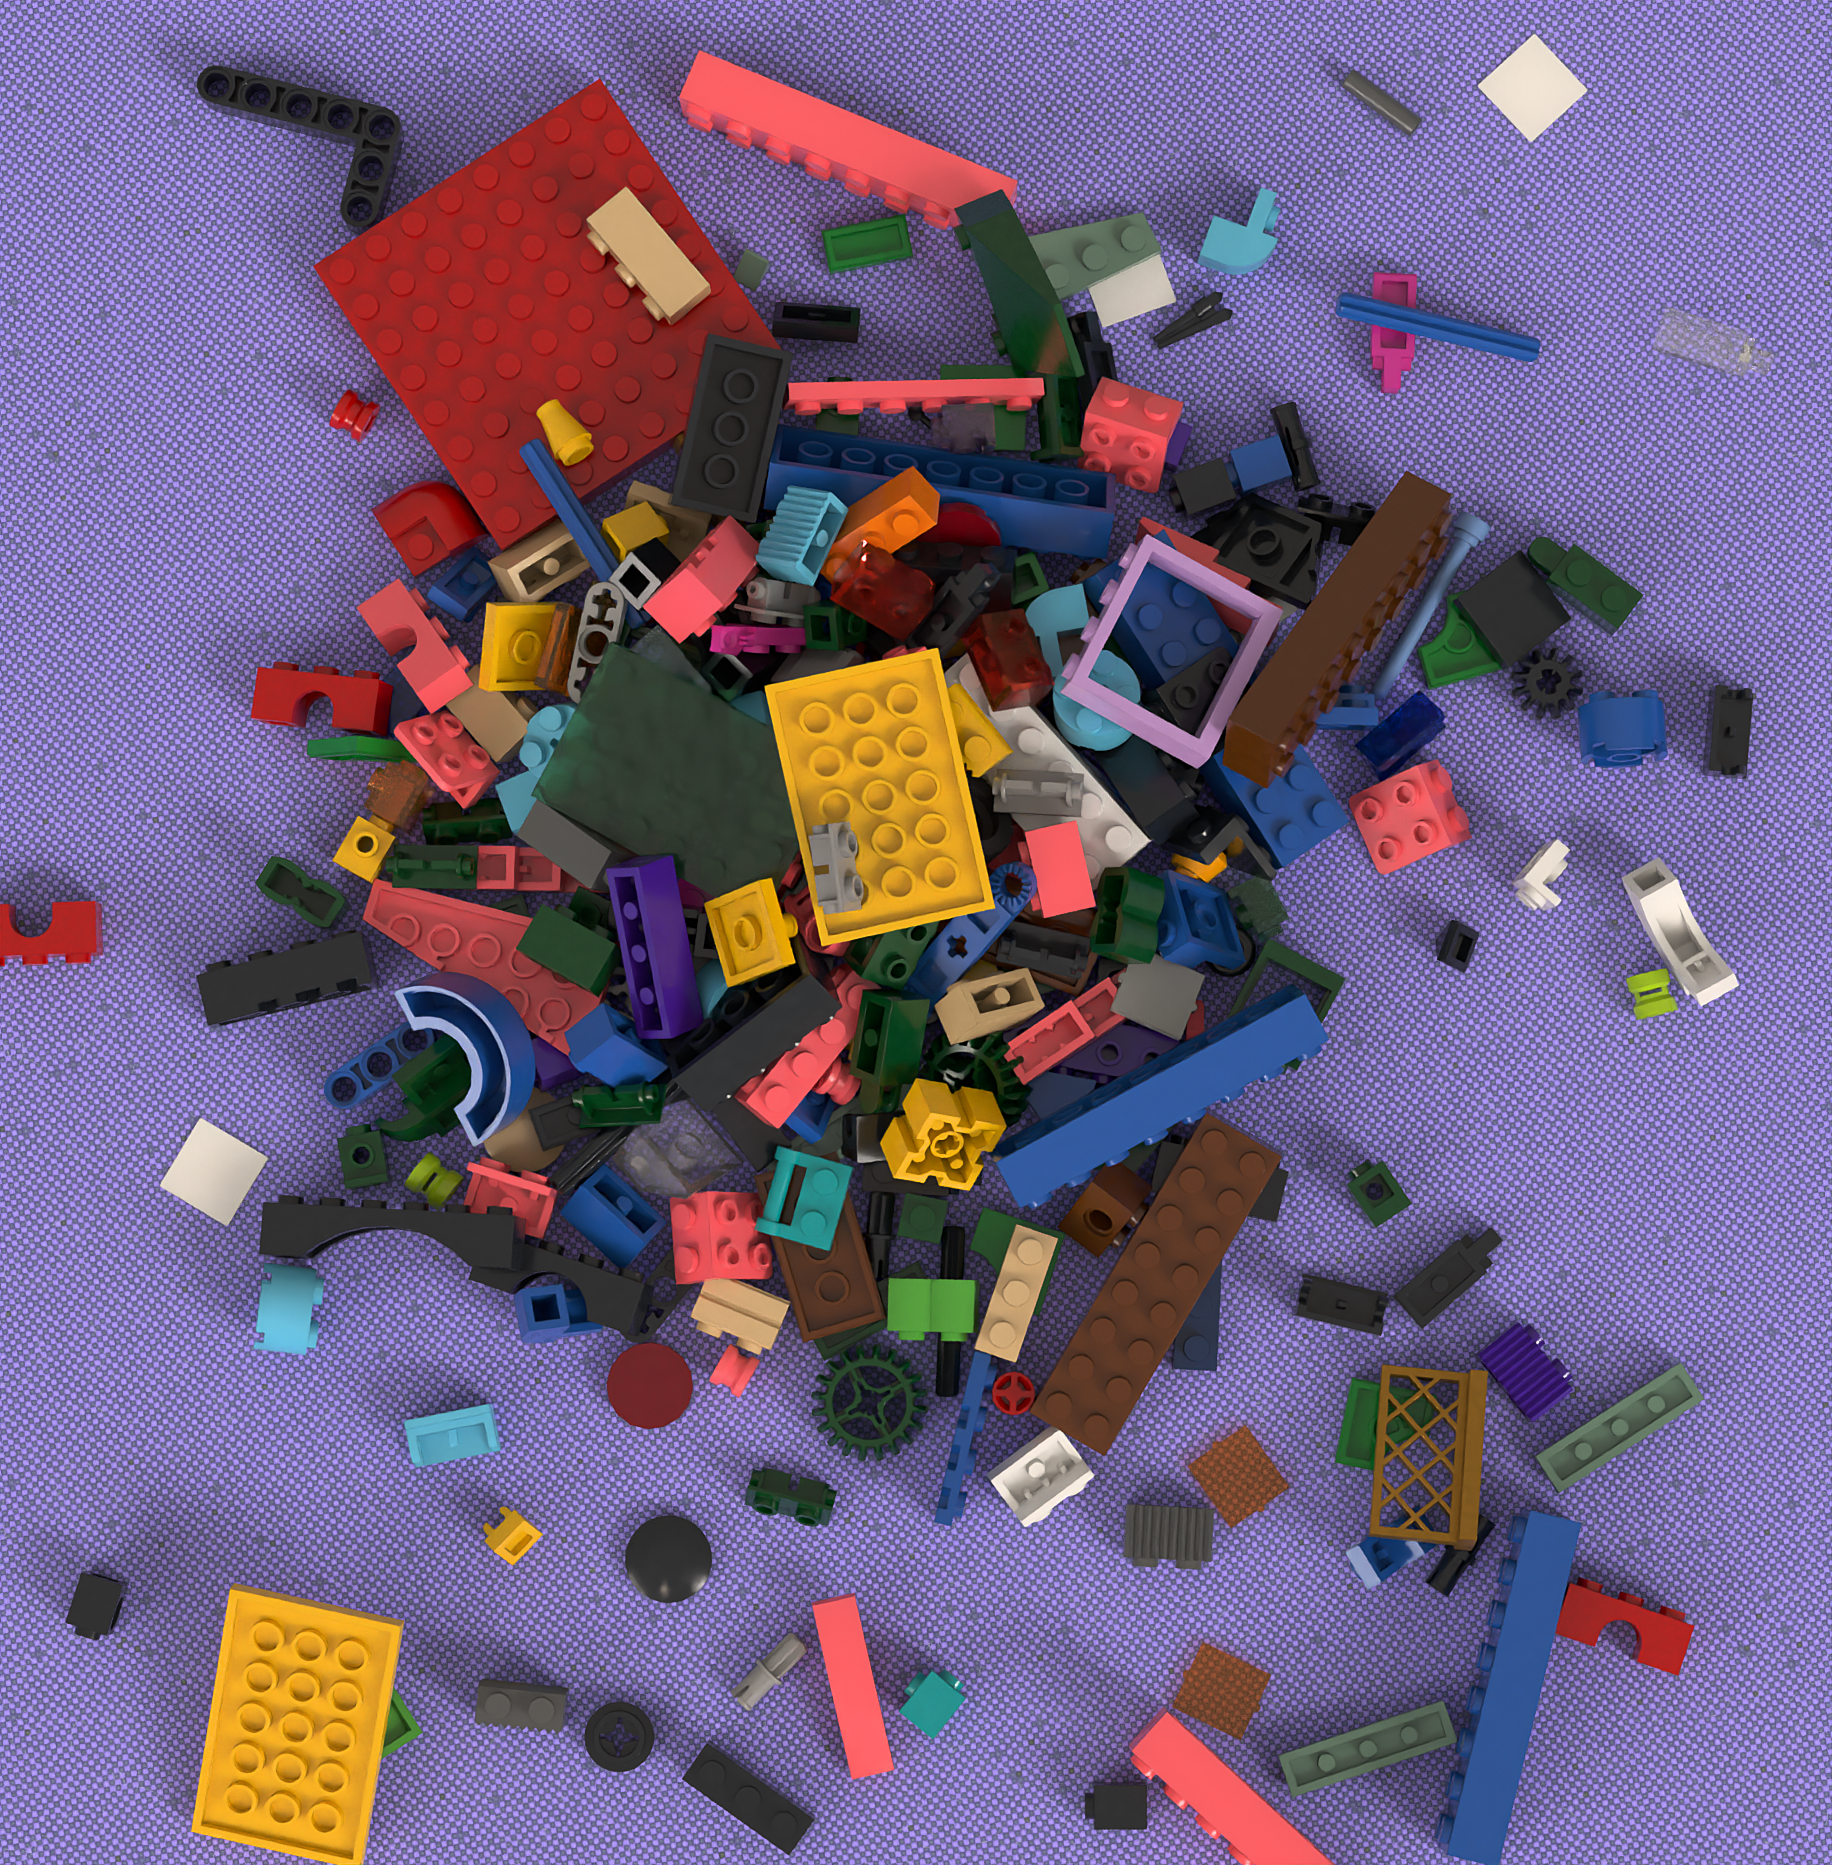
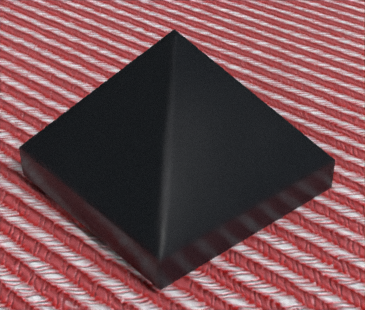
(1456, 945)

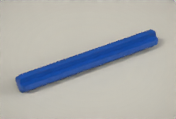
(1437, 327)
(576, 519)

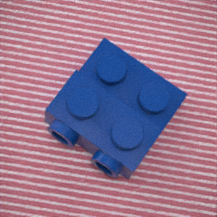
(1351, 711)
(1197, 924)

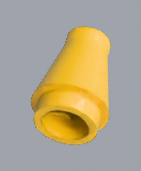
(565, 434)

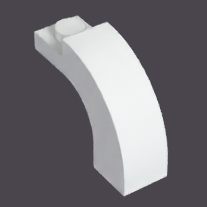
(1676, 934)

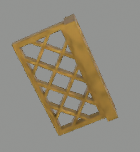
(1466, 1456)

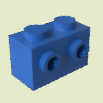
(609, 1049)
(613, 1217)

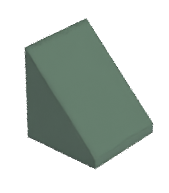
(751, 270)

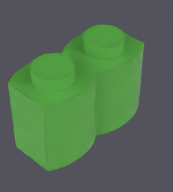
(933, 1306)

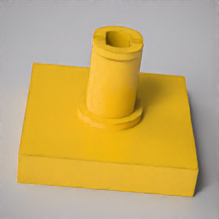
(513, 644)
(751, 932)

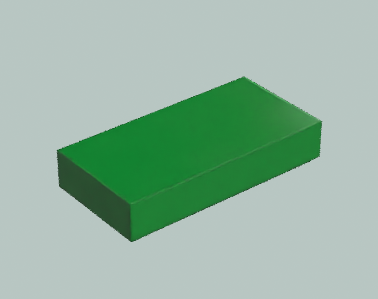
(867, 244)

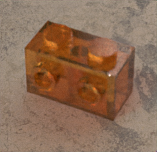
(399, 794)

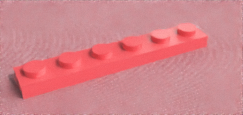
(895, 396)

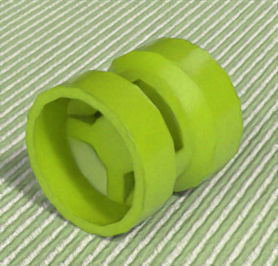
(1654, 1003)
(441, 1188)

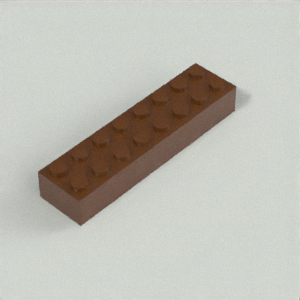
(1337, 631)
(1155, 1281)

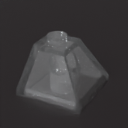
(677, 1154)

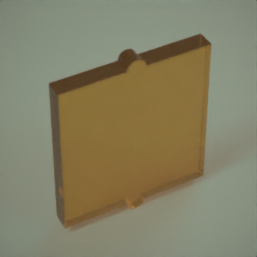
(1238, 1476)
(1221, 1690)

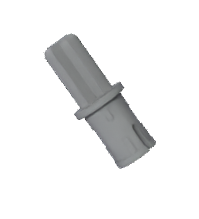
(769, 1671)

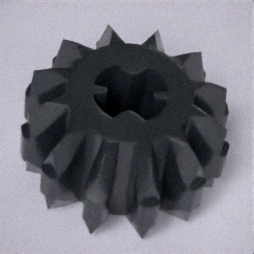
(1533, 675)

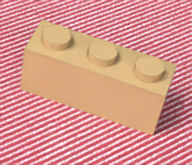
(647, 257)
(1015, 1293)

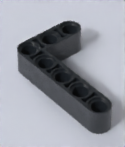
(318, 124)

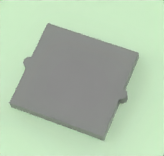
(1158, 995)

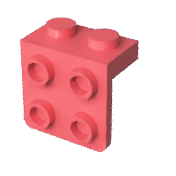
(1128, 434)
(449, 755)
(1409, 816)
(527, 1195)
(718, 1239)

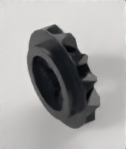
(604, 1751)

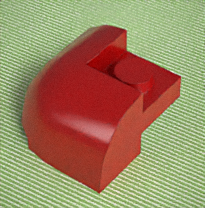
(429, 524)

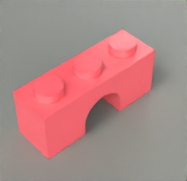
(400, 622)

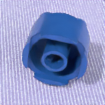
(1622, 729)

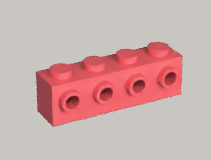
(793, 1074)

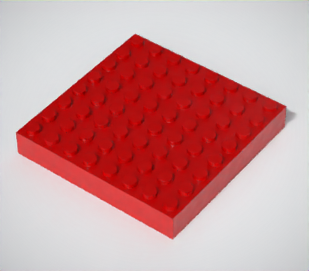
(500, 302)

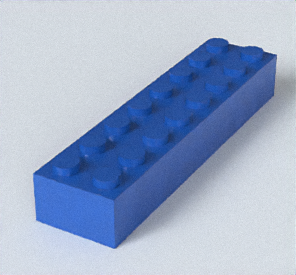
(1030, 501)
(1162, 634)
(1158, 1095)
(1508, 1686)

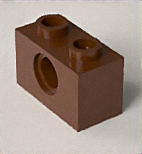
(1105, 1208)

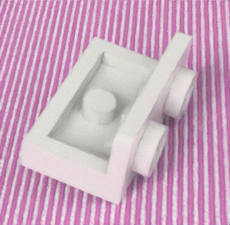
(1040, 1476)

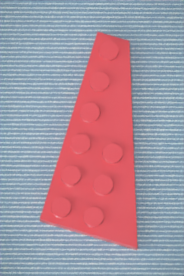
(481, 944)

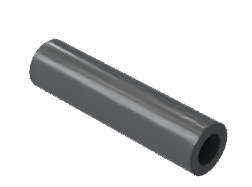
(1381, 102)

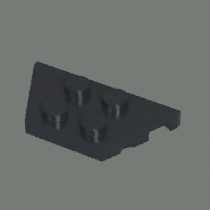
(1269, 546)

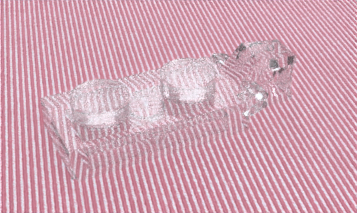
(1709, 344)

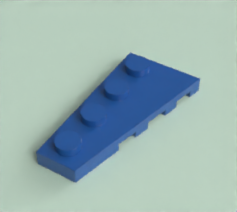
(961, 1457)

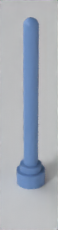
(1467, 534)

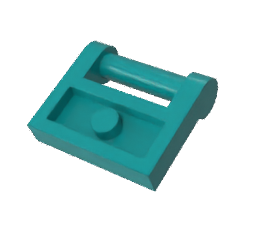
(818, 1202)

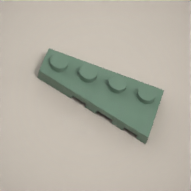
(1093, 252)

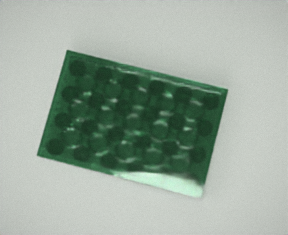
(674, 776)

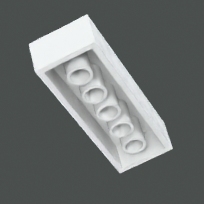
(1106, 827)

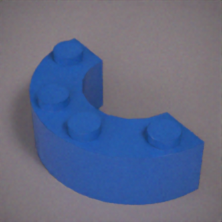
(491, 1037)

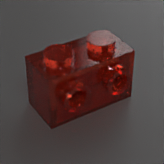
(883, 590)
(1008, 660)

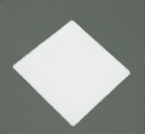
(1532, 88)
(1133, 292)
(213, 1171)

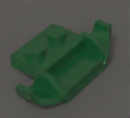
(434, 1087)

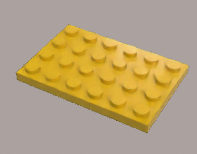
(886, 756)
(297, 1725)

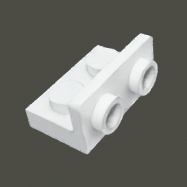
(1541, 869)

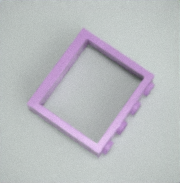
(1188, 748)

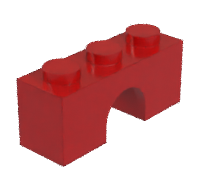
(286, 695)
(72, 935)
(1660, 1636)

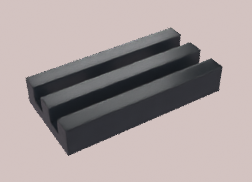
(816, 322)

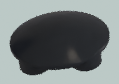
(668, 1559)

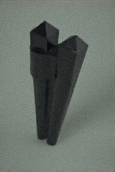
(1194, 321)

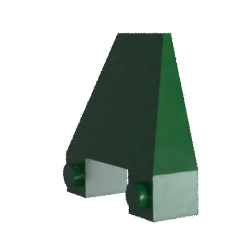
(1026, 307)

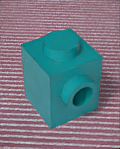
(932, 1700)

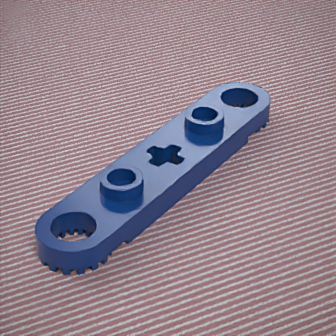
(941, 964)

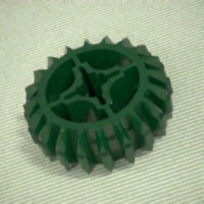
(986, 1072)
(837, 1419)

